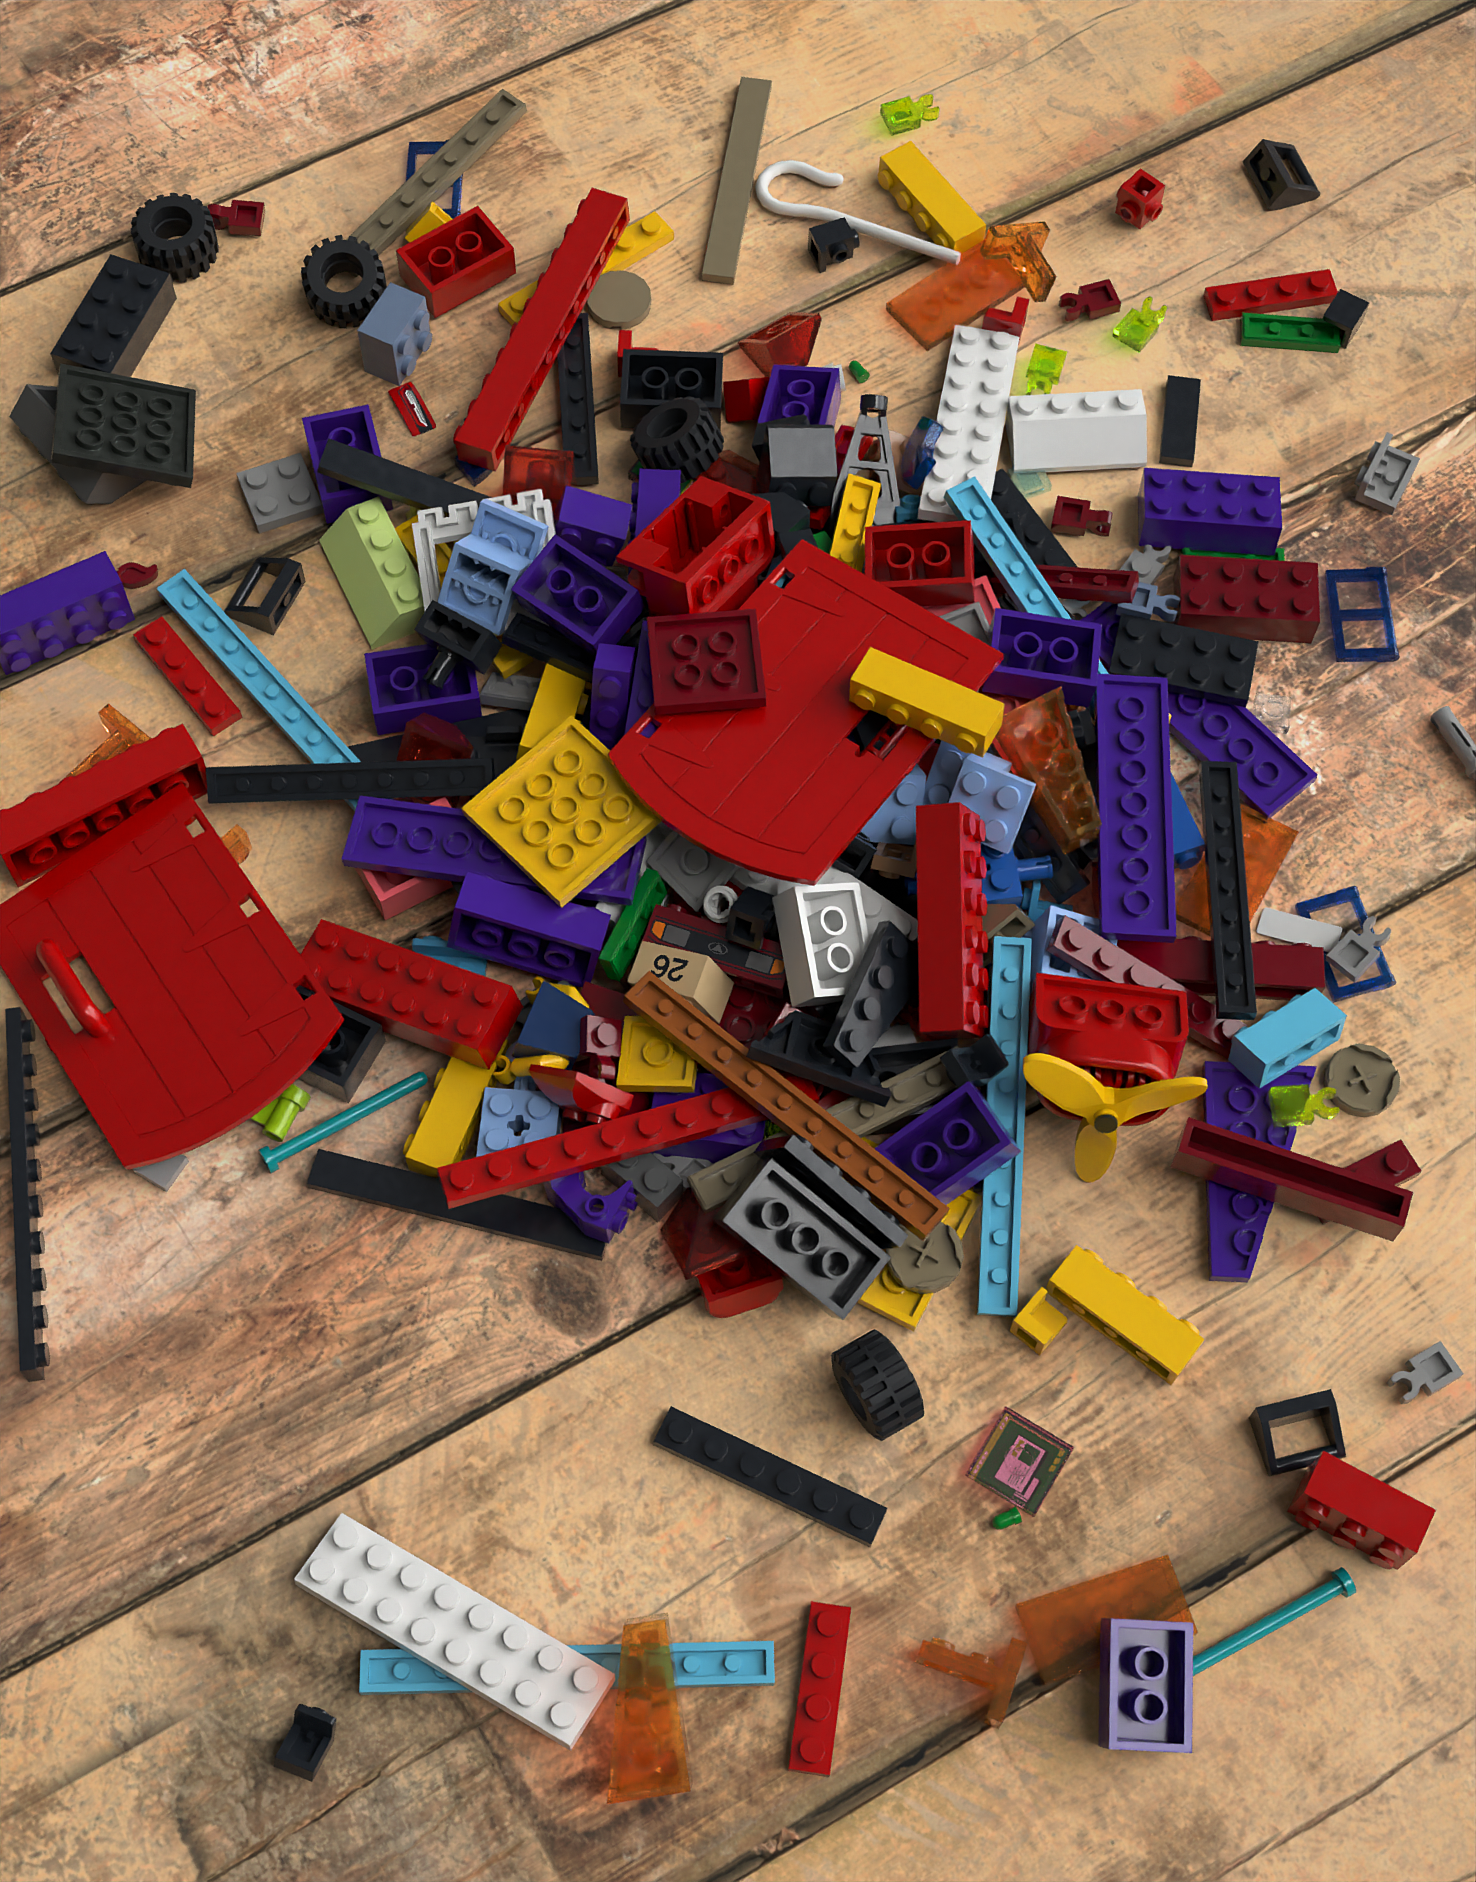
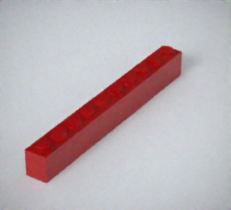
(541, 329)

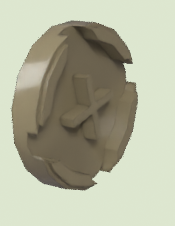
(619, 300)
(1362, 1080)
(929, 1263)

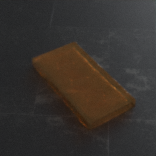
(954, 296)
(1265, 849)
(1066, 1622)

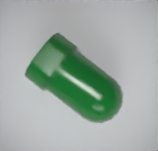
(858, 371)
(1007, 1519)

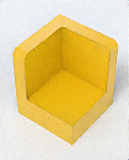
(427, 221)
(1038, 1323)

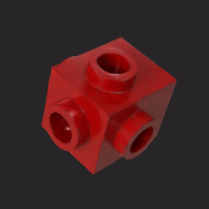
(1140, 199)

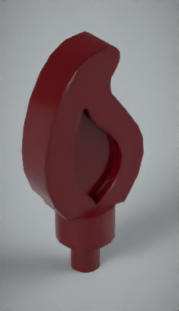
(136, 575)

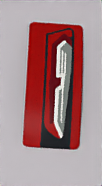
(412, 408)

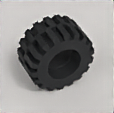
(170, 218)
(336, 258)
(678, 437)
(877, 1385)

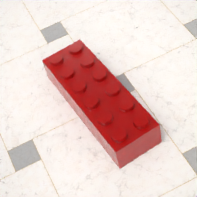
(86, 806)
(951, 921)
(413, 993)

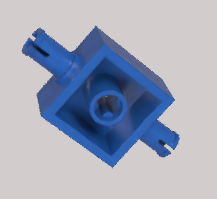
(1003, 875)

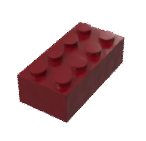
(1248, 597)

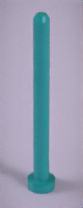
(273, 1157)
(1340, 1584)

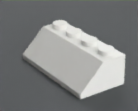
(1077, 431)

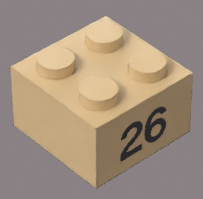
(688, 974)

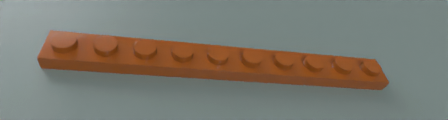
(785, 1105)

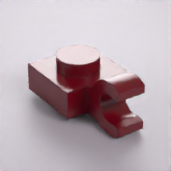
(241, 217)
(1075, 515)
(602, 1043)

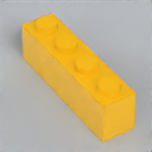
(930, 199)
(555, 701)
(926, 702)
(450, 1116)
(1124, 1314)

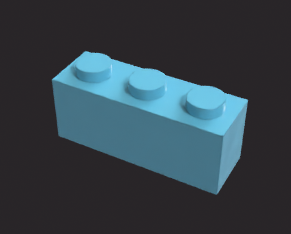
(1286, 1037)

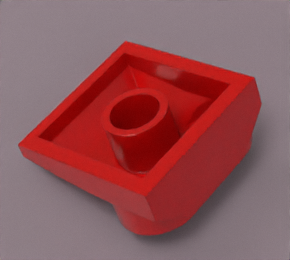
(581, 1095)
(739, 1287)

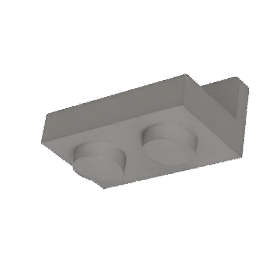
(1386, 477)

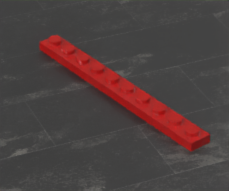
(601, 1144)

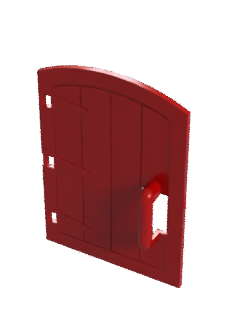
(782, 780)
(199, 990)

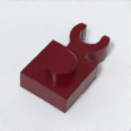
(1093, 299)

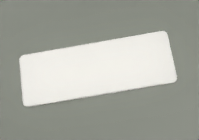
(1298, 929)

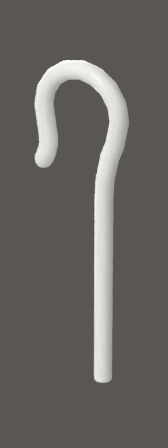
(829, 215)

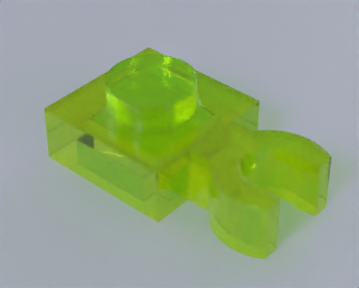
(904, 115)
(1139, 327)
(1044, 368)
(1296, 1106)

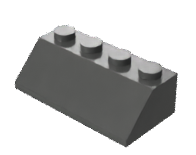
(35, 418)

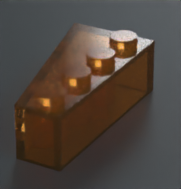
(1045, 752)
(649, 1726)

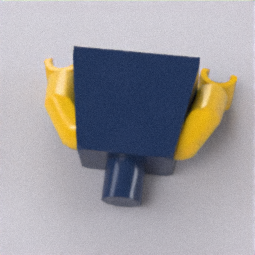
(549, 1033)

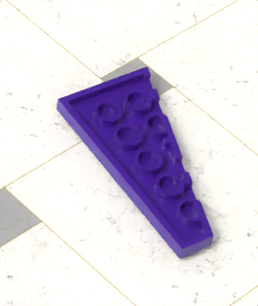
(1233, 1216)

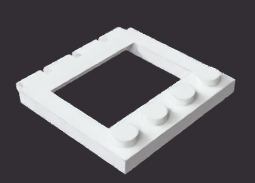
(437, 529)

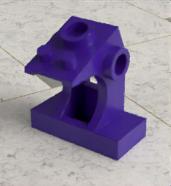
(577, 1204)

